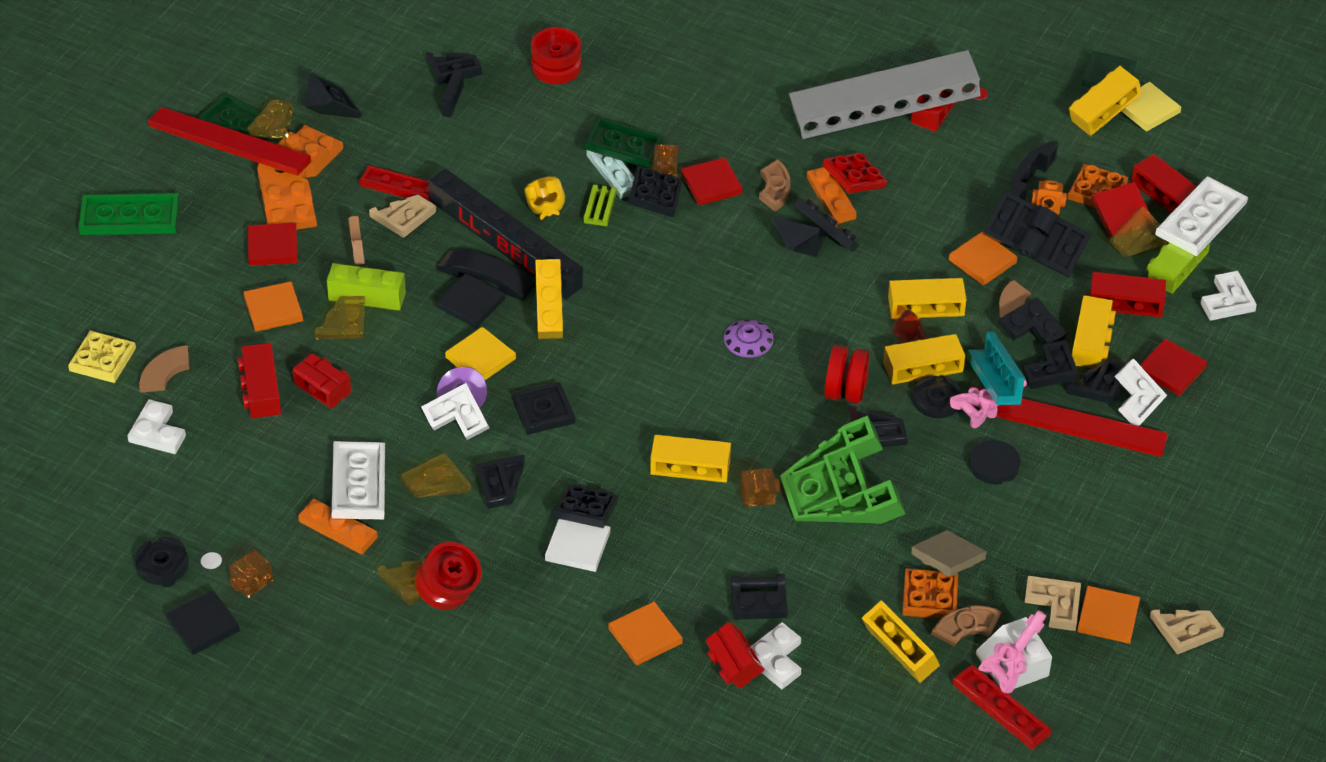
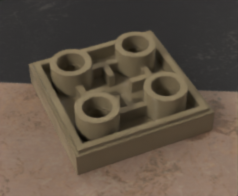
(948, 553)

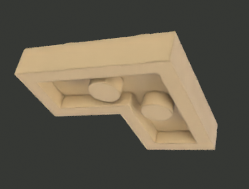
(1060, 595)

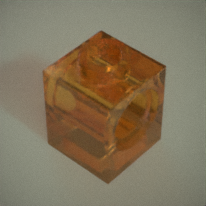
(666, 159)
(759, 487)
(250, 573)

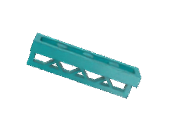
(997, 371)

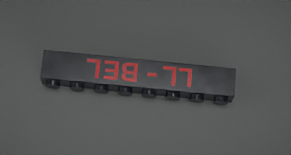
(500, 229)

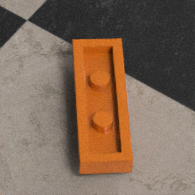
(831, 195)
(344, 531)

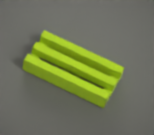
(602, 192)

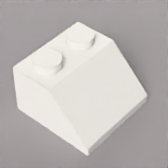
(1037, 655)

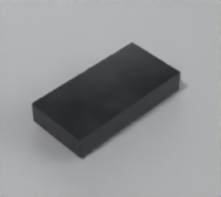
(452, 93)

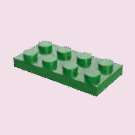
(129, 214)

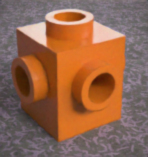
(1050, 190)

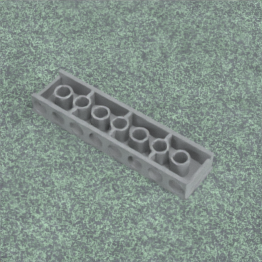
(884, 90)

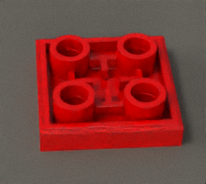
(854, 173)
(711, 181)
(1117, 206)
(272, 244)
(1173, 367)

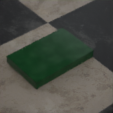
(231, 114)
(623, 142)

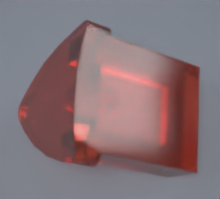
(909, 328)

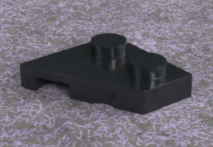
(444, 67)
(1099, 382)
(889, 429)
(500, 480)

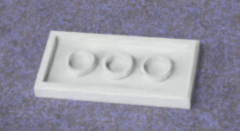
(1201, 216)
(358, 480)

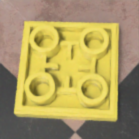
(1151, 107)
(102, 356)

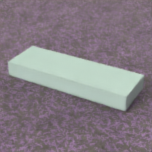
(613, 172)

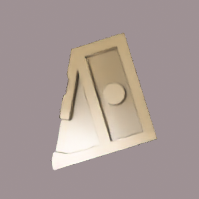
(404, 215)
(1187, 629)

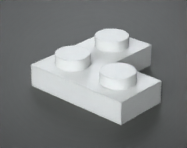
(1232, 299)
(1144, 393)
(457, 405)
(152, 431)
(772, 654)

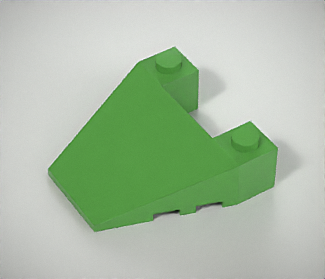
(833, 484)

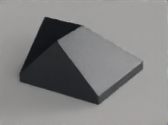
(329, 98)
(800, 237)

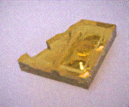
(273, 120)
(1137, 234)
(344, 320)
(435, 478)
(402, 580)

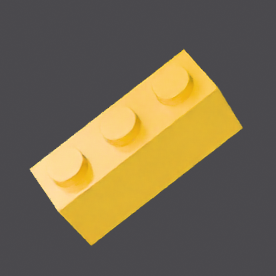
(1105, 100)
(927, 297)
(549, 299)
(1093, 332)
(923, 358)
(690, 458)
(900, 641)

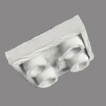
(577, 545)

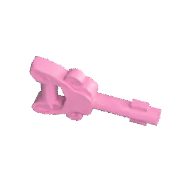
(980, 399)
(1012, 655)

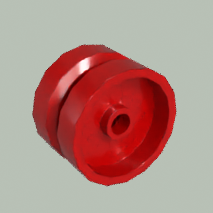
(556, 55)
(852, 374)
(448, 575)

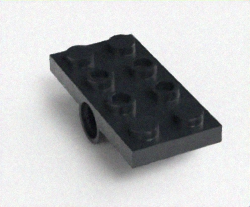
(1037, 233)

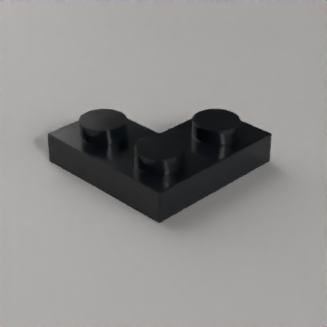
(1032, 317)
(1056, 369)

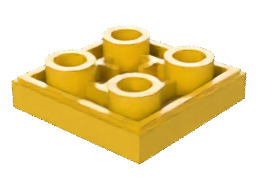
(481, 352)

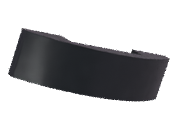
(1039, 159)
(489, 269)

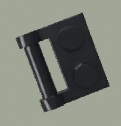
(759, 603)

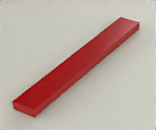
(230, 141)
(1084, 426)

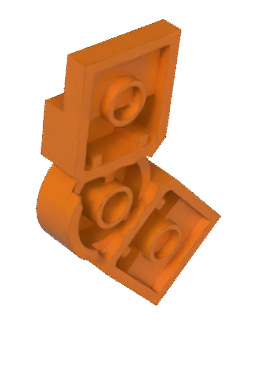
(289, 196)

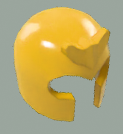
(545, 196)

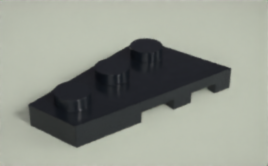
(827, 223)

